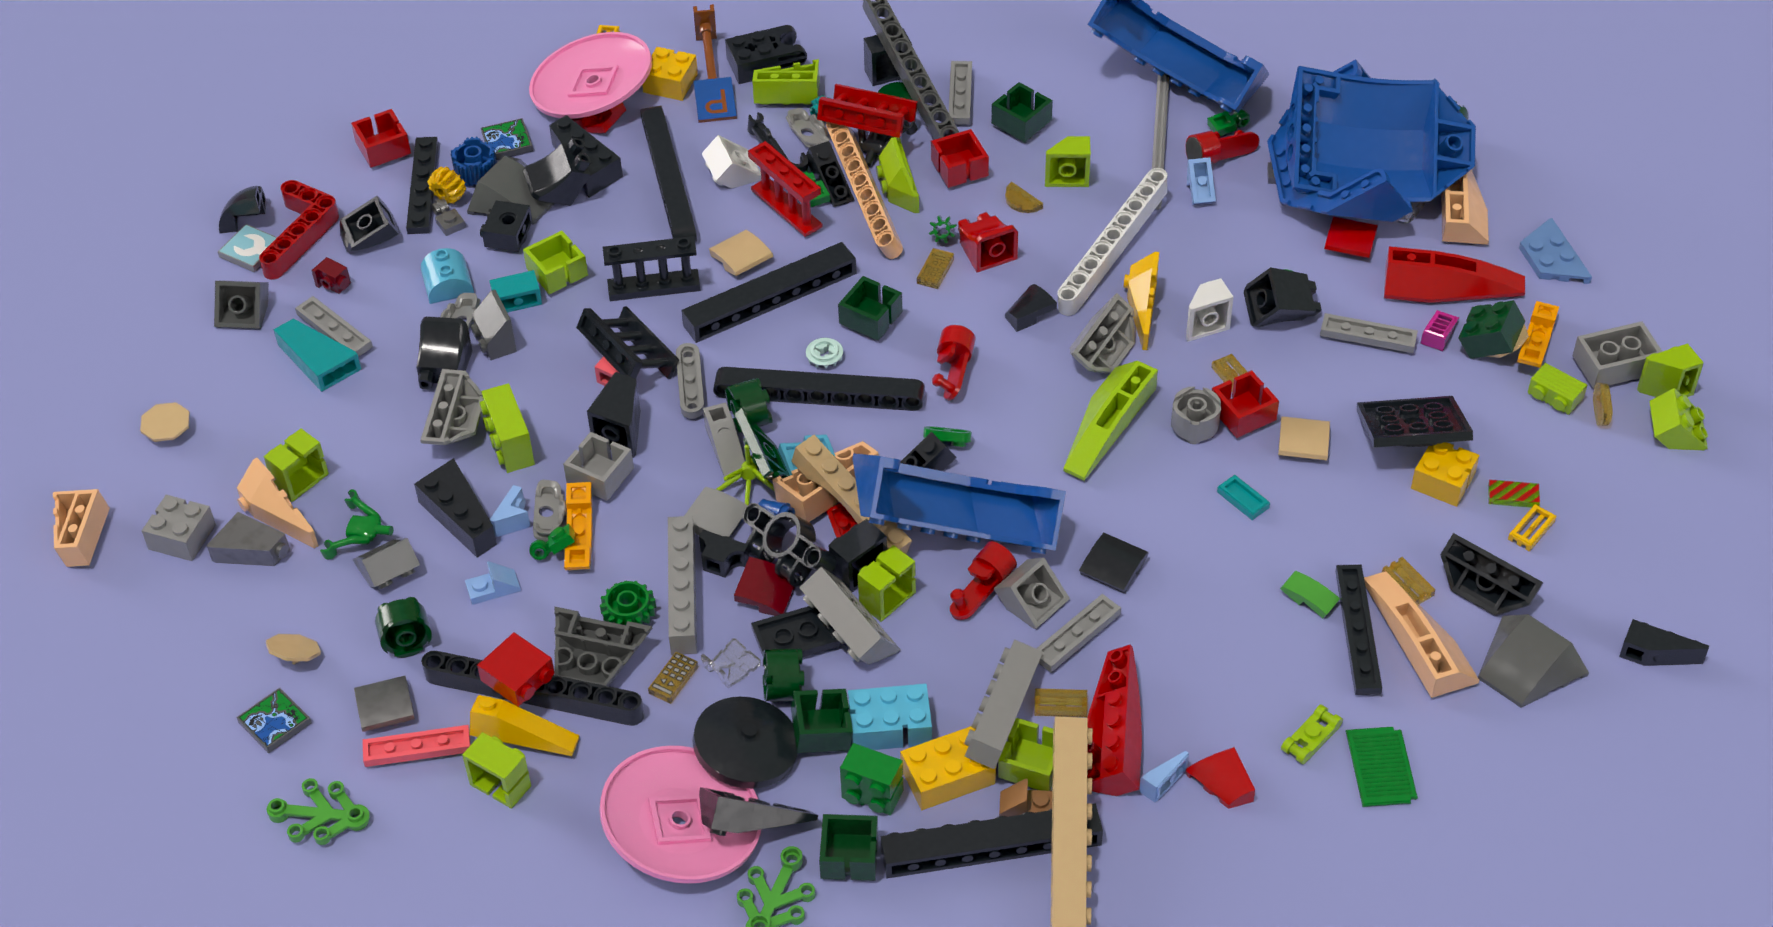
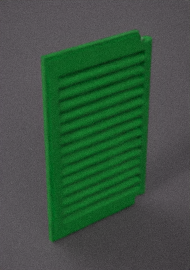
(1381, 766)

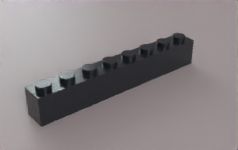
(768, 292)
(974, 843)

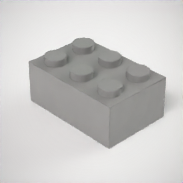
(1614, 353)

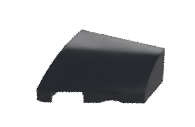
(1029, 306)

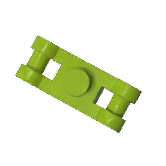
(1312, 734)

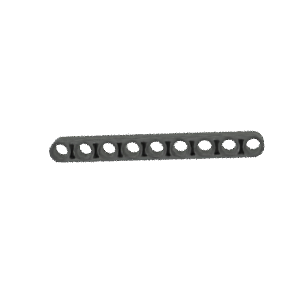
(906, 60)

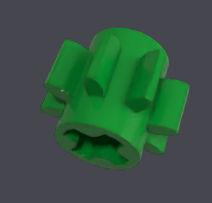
(936, 231)

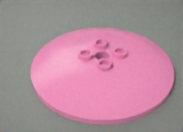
(590, 75)
(640, 810)

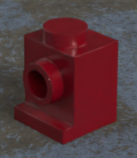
(331, 275)

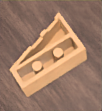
(78, 524)

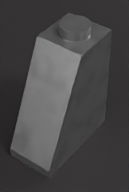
(248, 543)

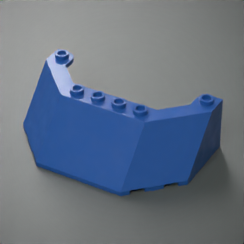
(1178, 53)
(1364, 198)
(957, 503)

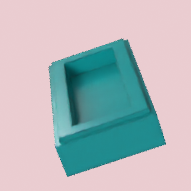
(1243, 497)

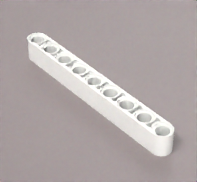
(1112, 242)

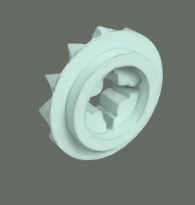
(819, 347)

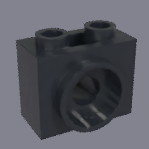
(506, 226)

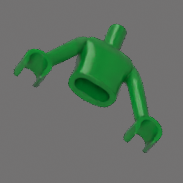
(359, 529)

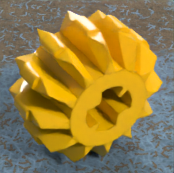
(446, 185)

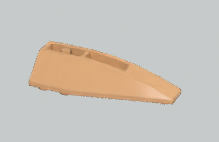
(1464, 212)
(1423, 640)

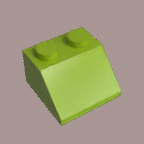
(1068, 163)

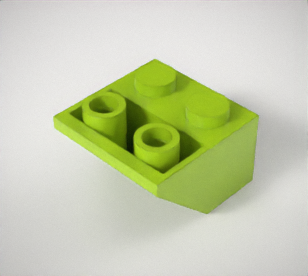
(1671, 369)
(1678, 422)

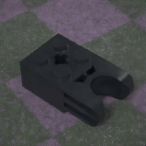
(763, 50)

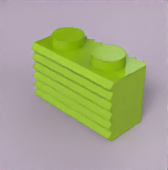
(1557, 388)

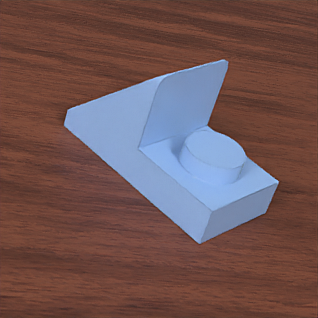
(1200, 181)
(510, 514)
(495, 584)

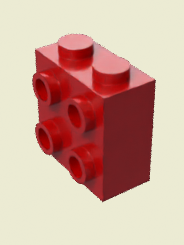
(516, 669)

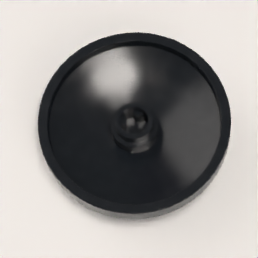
(745, 742)

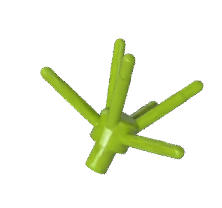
(748, 472)

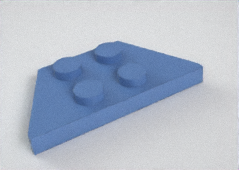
(1553, 255)

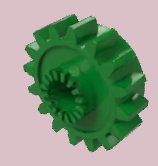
(628, 602)

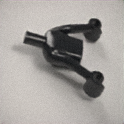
(877, 142)

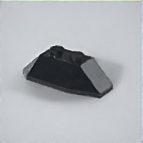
(1486, 578)

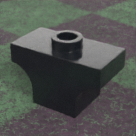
(721, 553)

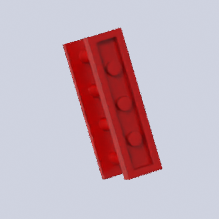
(867, 110)
(793, 180)

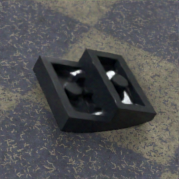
(1113, 562)

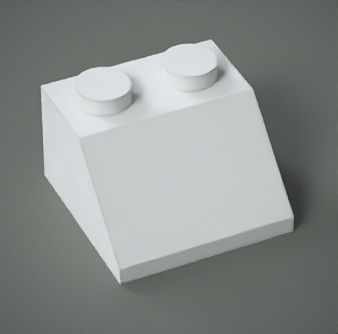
(730, 163)
(1209, 310)

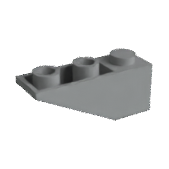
(723, 437)

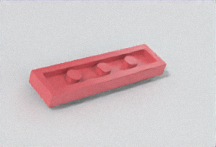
(416, 745)

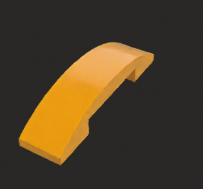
(1539, 334)
(580, 519)

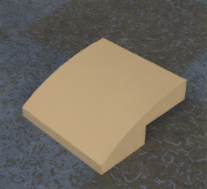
(741, 252)
(1304, 438)

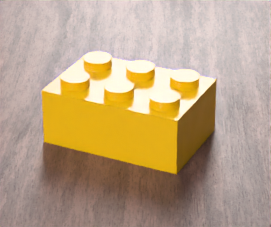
(941, 772)

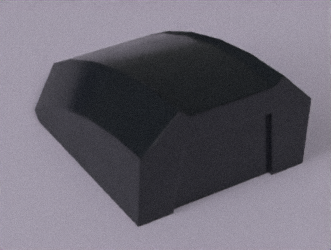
(368, 226)

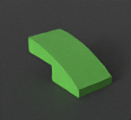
(1311, 592)

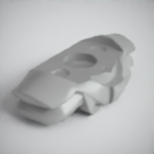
(800, 121)
(463, 307)
(548, 496)

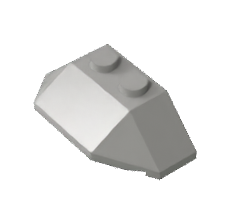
(1106, 337)
(454, 409)

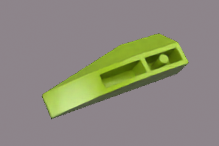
(1109, 414)

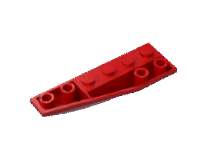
(1446, 277)
(1116, 726)

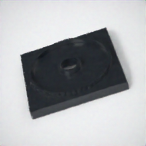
(1414, 421)

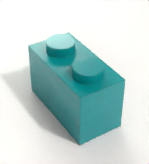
(517, 290)

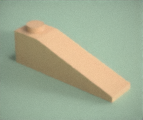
(271, 506)

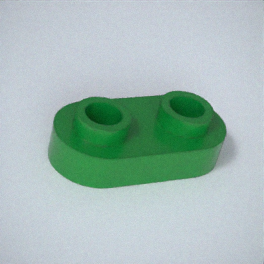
(957, 436)

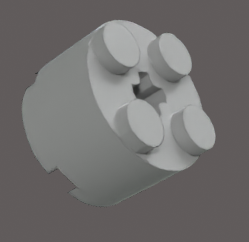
(1196, 414)

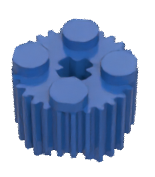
(473, 160)

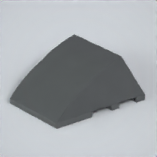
(507, 184)
(592, 647)
(1529, 660)

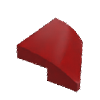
(602, 121)
(1224, 777)

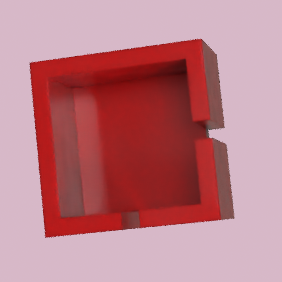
(386, 145)
(959, 158)
(1250, 404)

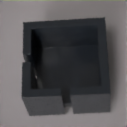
(877, 62)
(857, 546)

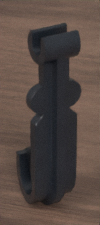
(757, 128)

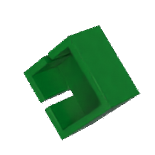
(871, 779)

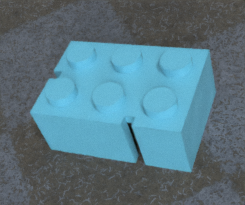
(883, 712)

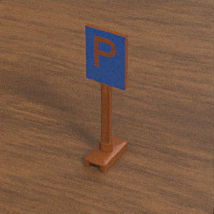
(712, 95)

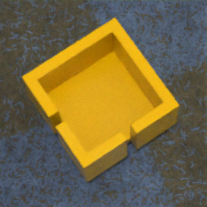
(671, 74)
(1445, 472)

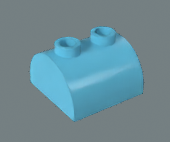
(445, 275)

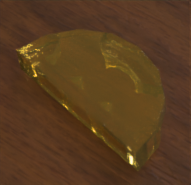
(1021, 200)

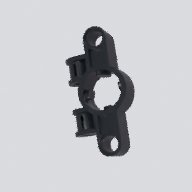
(799, 557)

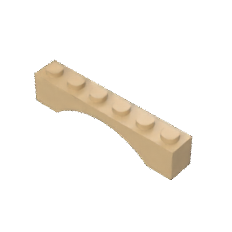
(824, 469)

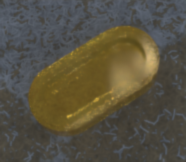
(1602, 404)

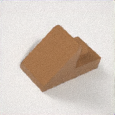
(1018, 800)

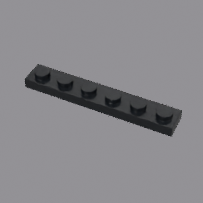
(420, 195)
(1358, 630)

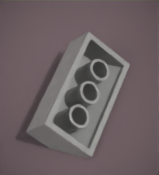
(847, 617)

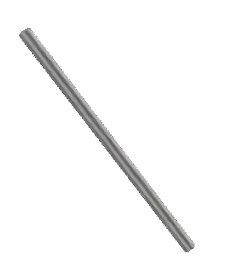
(1160, 124)

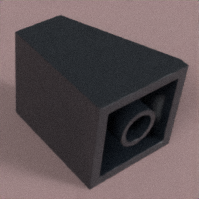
(617, 412)

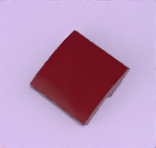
(763, 588)

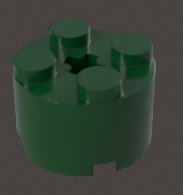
(750, 398)
(403, 627)
(782, 674)

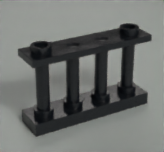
(651, 284)
(617, 352)

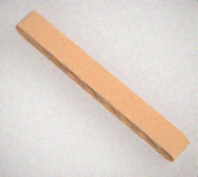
(865, 190)

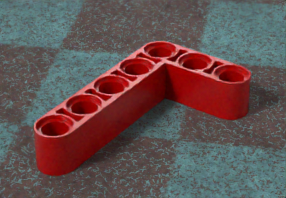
(317, 216)

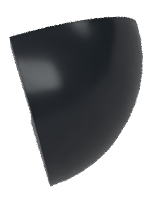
(244, 203)

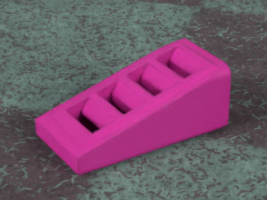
(1439, 330)

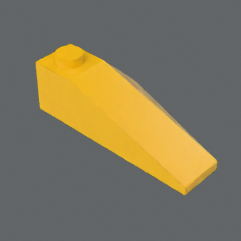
(1141, 294)
(519, 726)

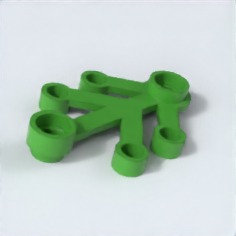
(321, 814)
(775, 898)

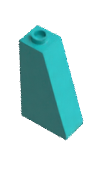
(316, 354)

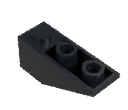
(826, 168)
(930, 454)
(1656, 647)

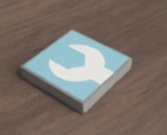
(246, 247)

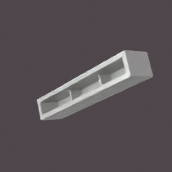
(682, 585)
(1003, 704)

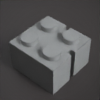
(597, 465)
(178, 527)

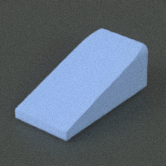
(1160, 779)

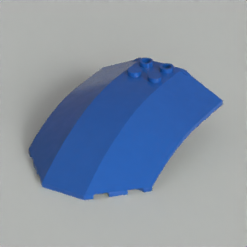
(1358, 124)

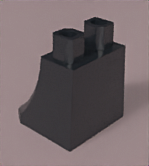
(560, 174)
(1280, 297)
(442, 345)

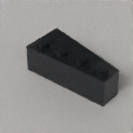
(604, 165)
(456, 507)

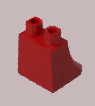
(988, 241)

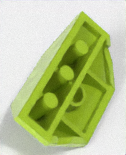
(897, 177)

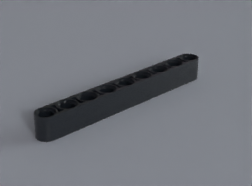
(667, 173)
(828, 388)
(558, 694)

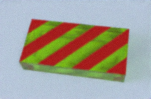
(1513, 493)

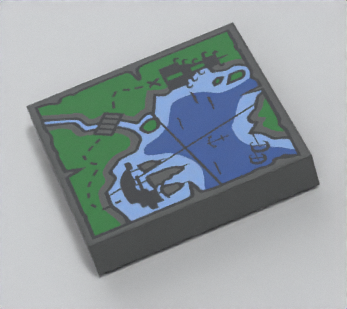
(508, 138)
(274, 720)

